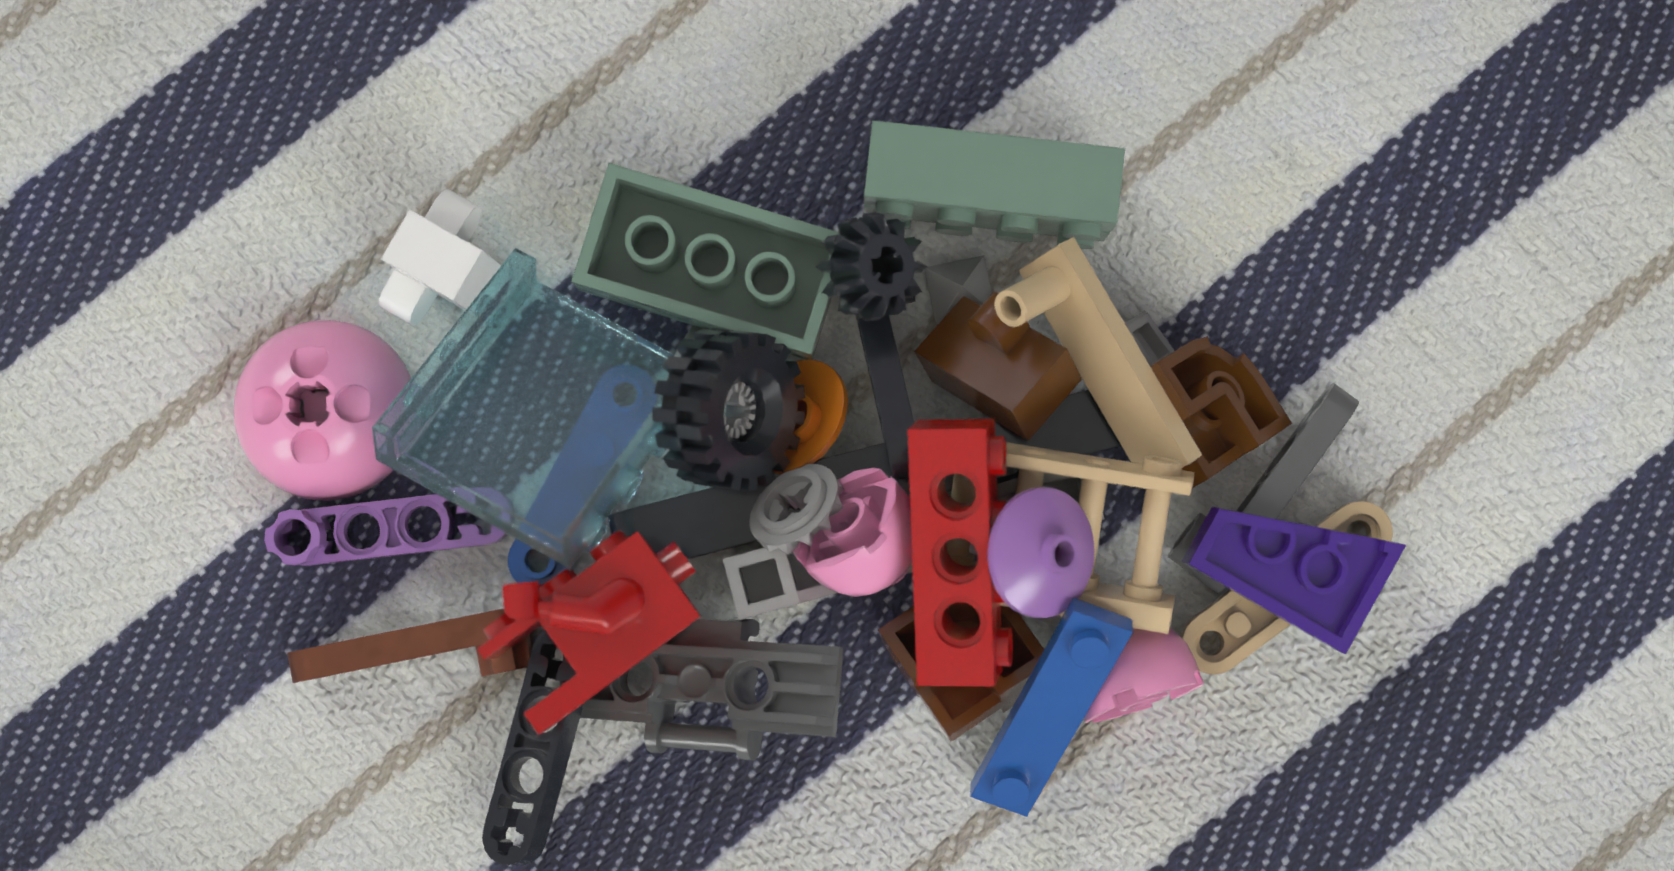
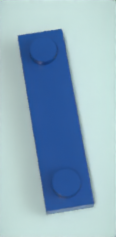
(1051, 706)

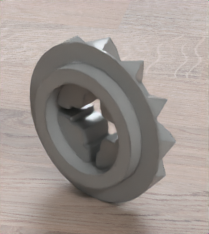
(807, 488)

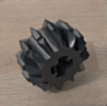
(850, 270)

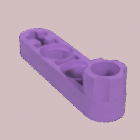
(394, 531)

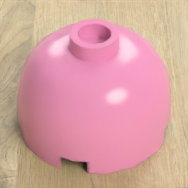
(867, 538)
(1144, 674)

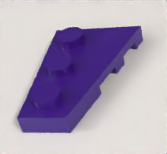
(1296, 571)

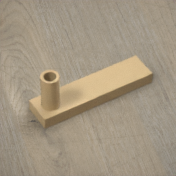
(1102, 350)

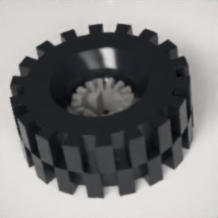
(760, 399)

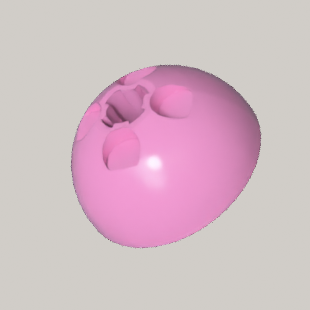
(332, 446)

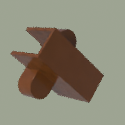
(998, 367)

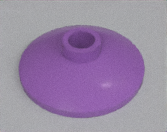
(1023, 549)

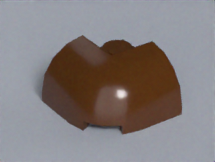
(1220, 403)
(964, 707)

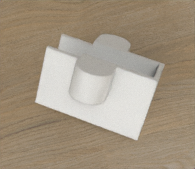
(436, 259)

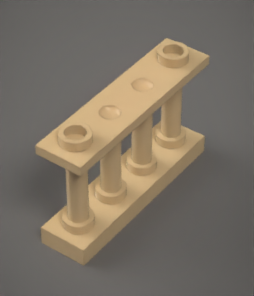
(1160, 476)

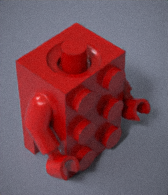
(598, 618)

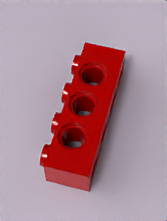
(944, 649)

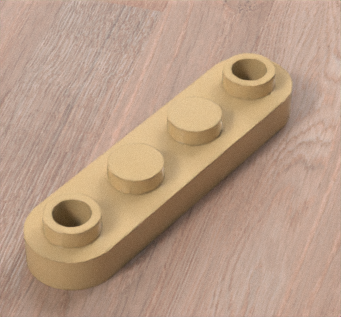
(1246, 626)

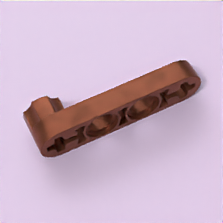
(407, 645)

